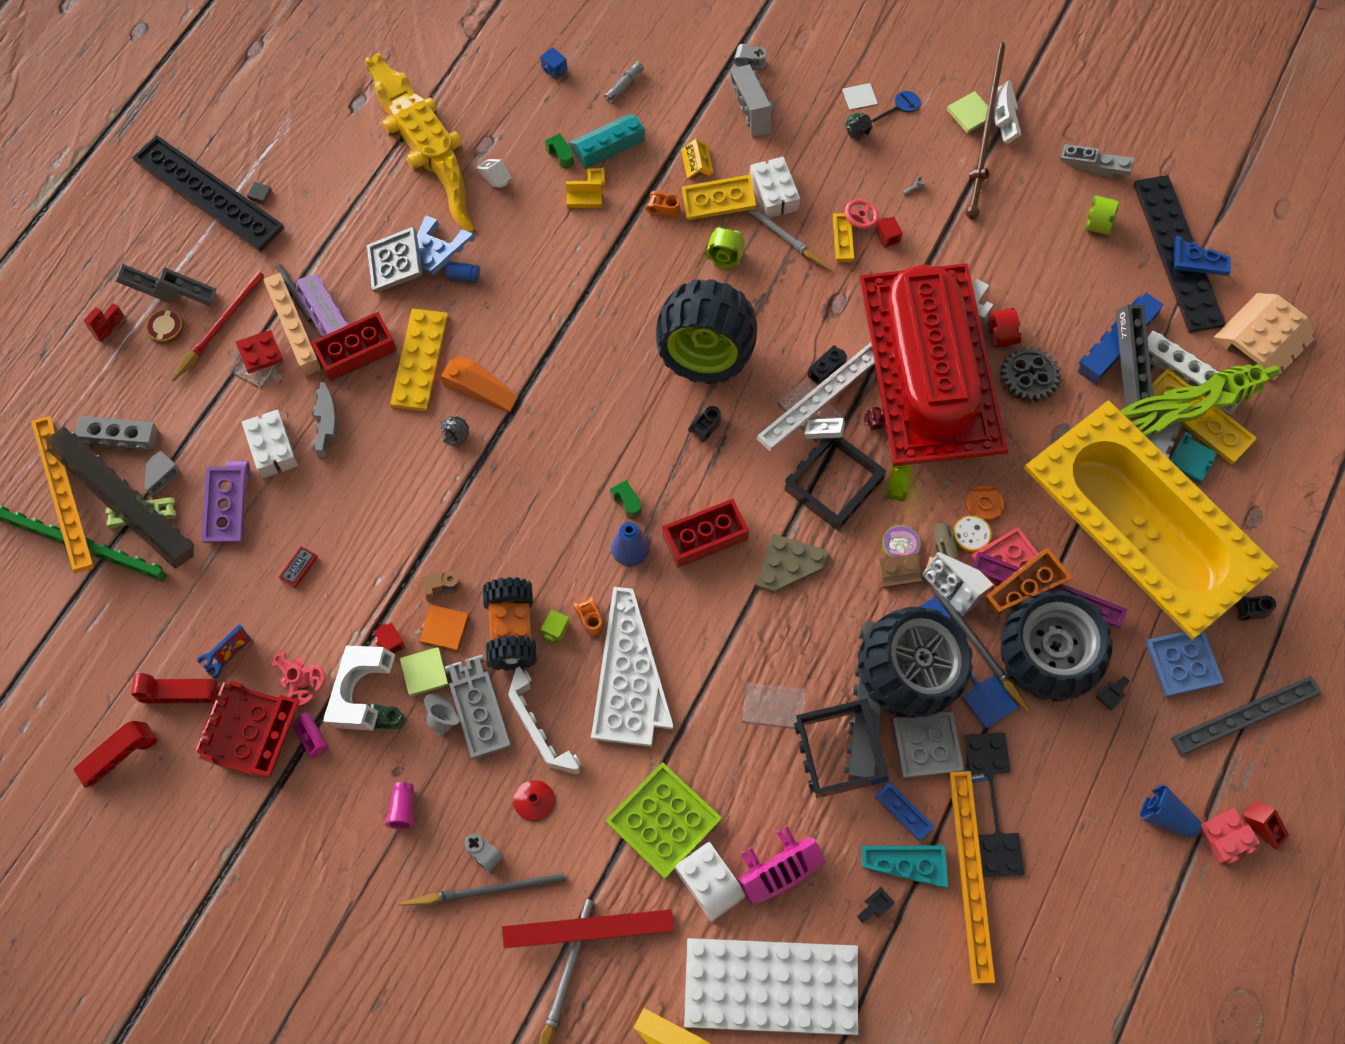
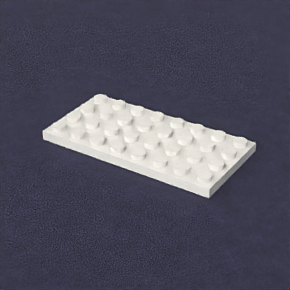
(771, 986)

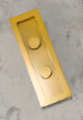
(842, 238)

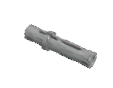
(628, 77)

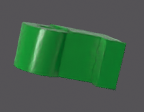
(558, 146)
(628, 499)

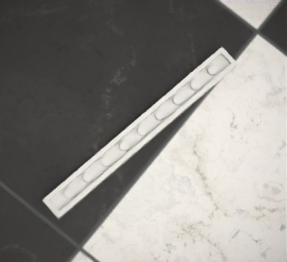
(817, 399)

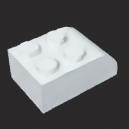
(710, 881)

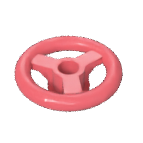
(859, 218)

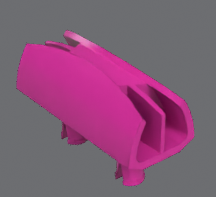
(782, 870)

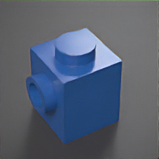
(553, 63)

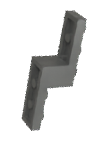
(166, 285)

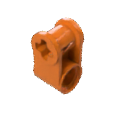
(663, 204)
(588, 613)

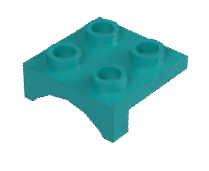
(1193, 458)

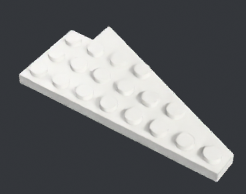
(629, 686)

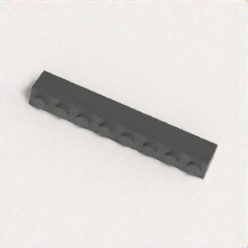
(861, 759)

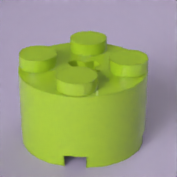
(1102, 215)
(725, 248)

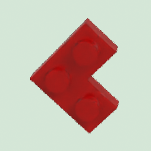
(102, 324)

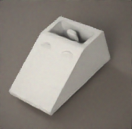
(957, 582)

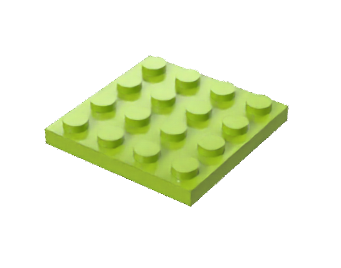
(663, 820)

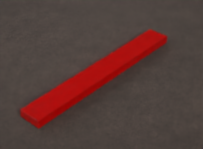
(587, 929)

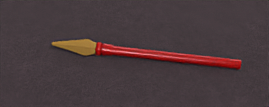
(190, 358)

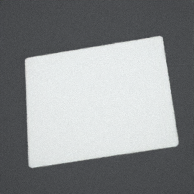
(859, 96)

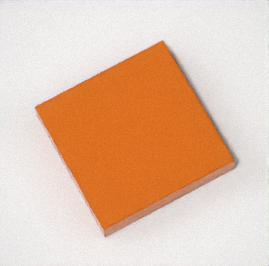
(444, 628)

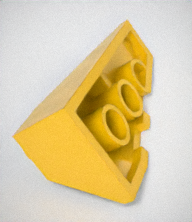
(661, 1031)

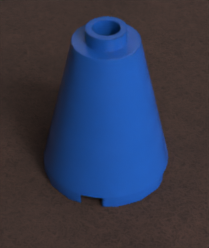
(630, 545)
(1170, 813)

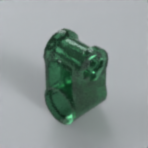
(385, 717)

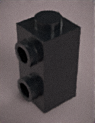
(827, 364)

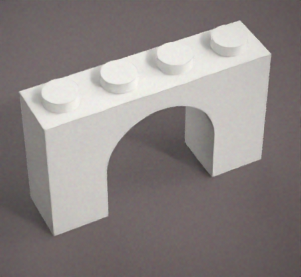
(354, 665)

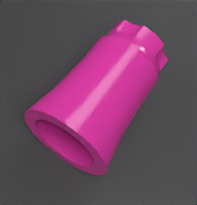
(401, 807)

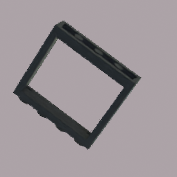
(817, 507)
(831, 713)

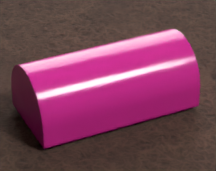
(310, 735)

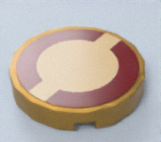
(164, 326)

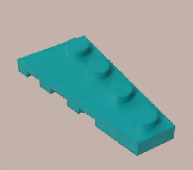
(912, 863)

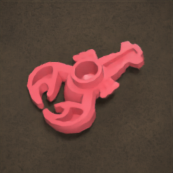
(299, 677)

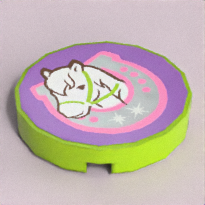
(900, 541)

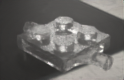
(257, 378)

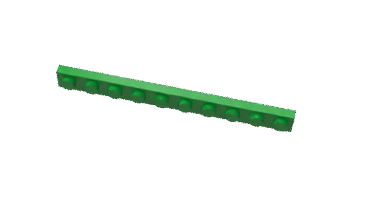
(100, 551)

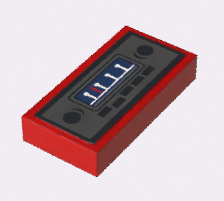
(298, 566)

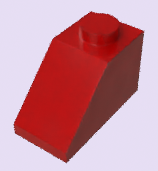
(1266, 823)

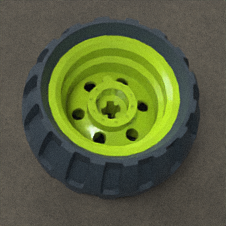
(706, 331)

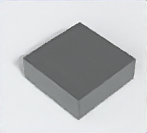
(259, 192)

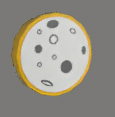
(971, 533)

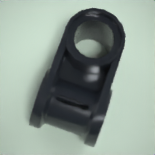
(703, 425)
(1251, 608)

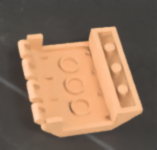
(1268, 331)

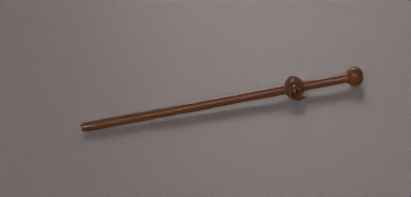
(980, 173)

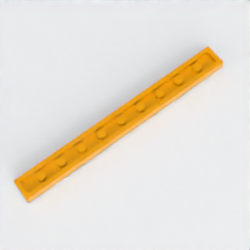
(63, 500)
(971, 878)

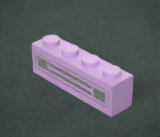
(319, 305)

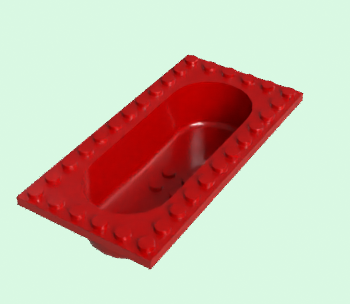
(932, 365)

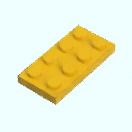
(719, 197)

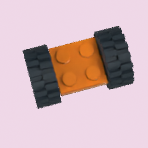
(509, 624)

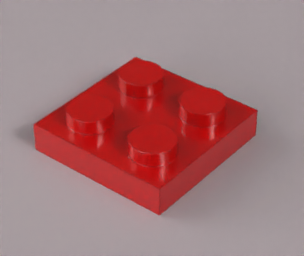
(259, 351)

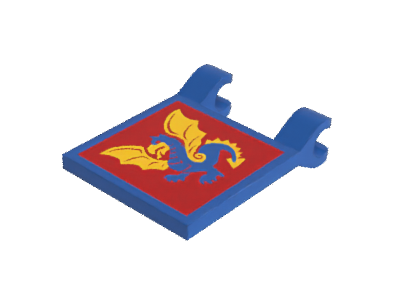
(225, 651)

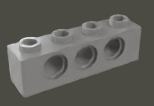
(145, 431)

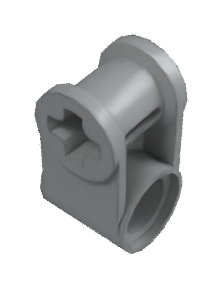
(750, 55)
(485, 855)

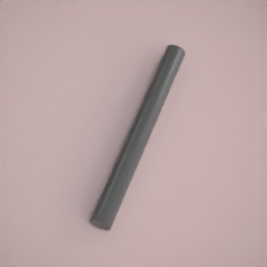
(292, 288)

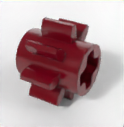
(874, 418)

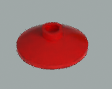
(534, 810)

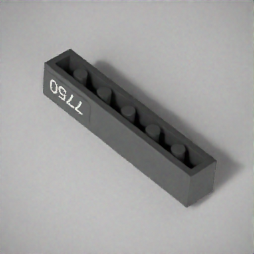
(1134, 354)

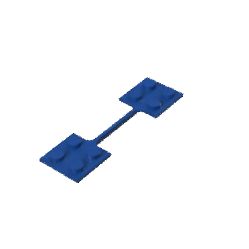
(987, 698)

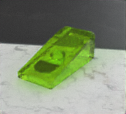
(899, 482)

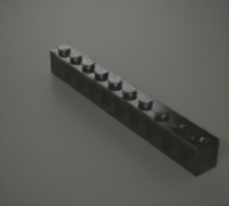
(120, 497)

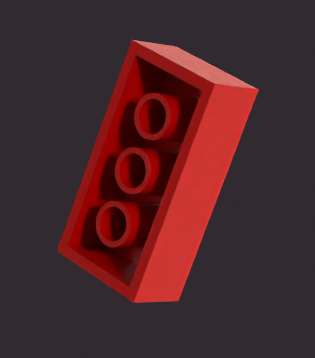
(353, 346)
(705, 532)

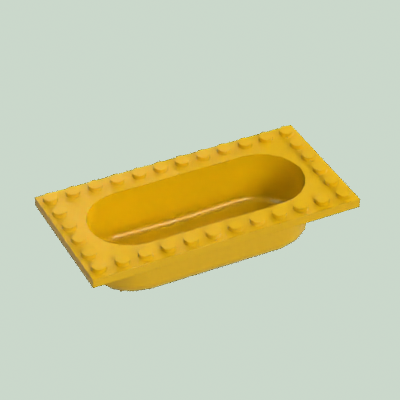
(1151, 519)

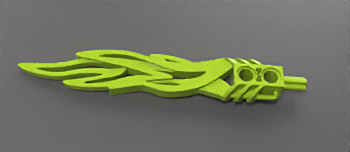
(1236, 381)

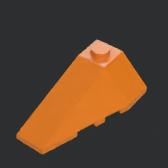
(476, 382)

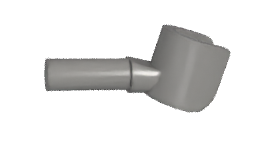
(917, 185)

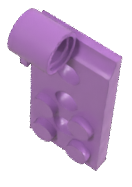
(238, 475)

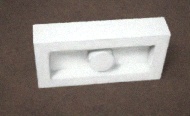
(824, 428)

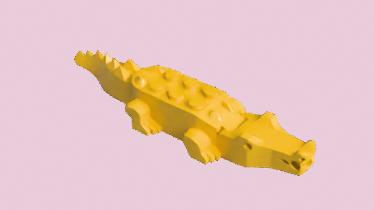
(422, 132)

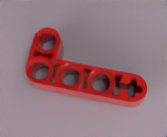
(171, 691)
(113, 751)

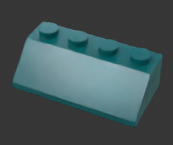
(608, 140)

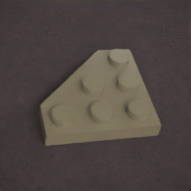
(789, 563)

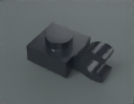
(1112, 694)
(877, 904)

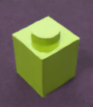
(555, 627)

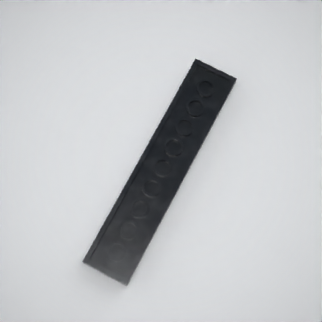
(208, 193)
(1166, 222)

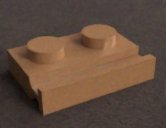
(900, 569)

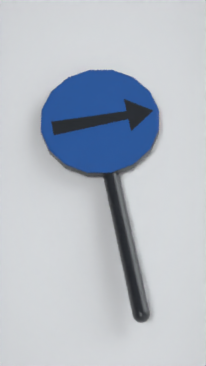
(905, 101)

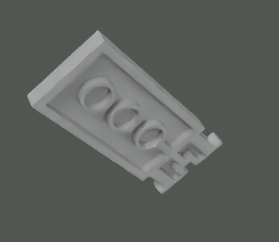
(477, 708)

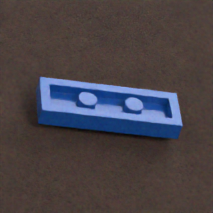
(904, 811)

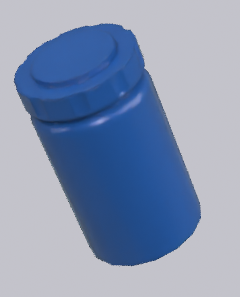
(462, 271)

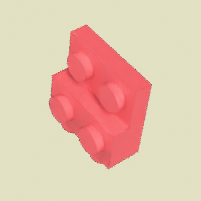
(1229, 836)

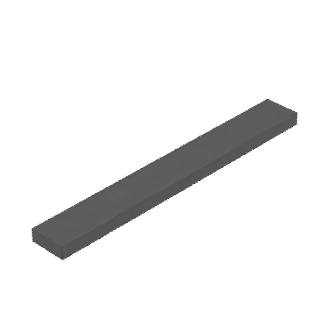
(1245, 716)

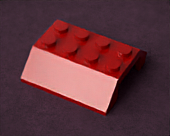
(246, 730)

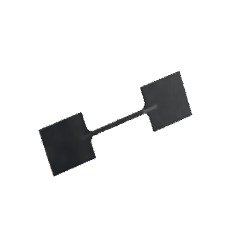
(998, 851)

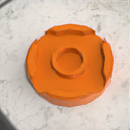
(985, 503)

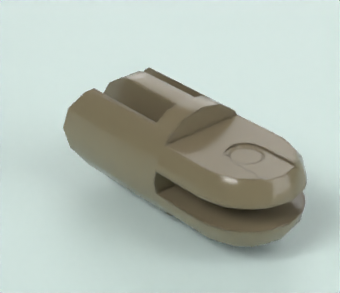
(945, 540)

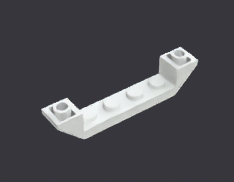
(564, 762)

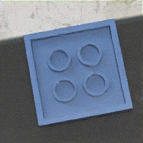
(1183, 663)

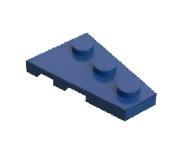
(1196, 259)

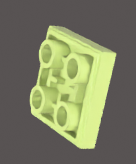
(969, 112)
(424, 671)

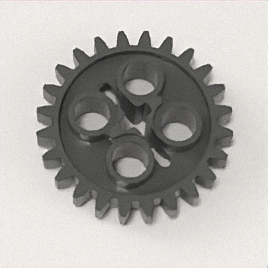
(1030, 374)

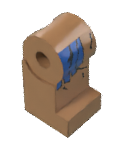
(439, 583)

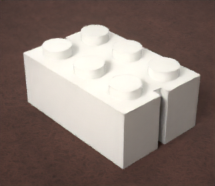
(773, 186)
(269, 443)

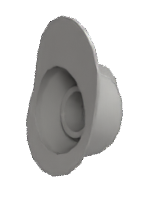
(440, 713)

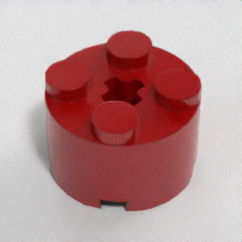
(1004, 327)

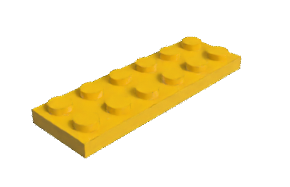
(419, 360)
(1213, 427)

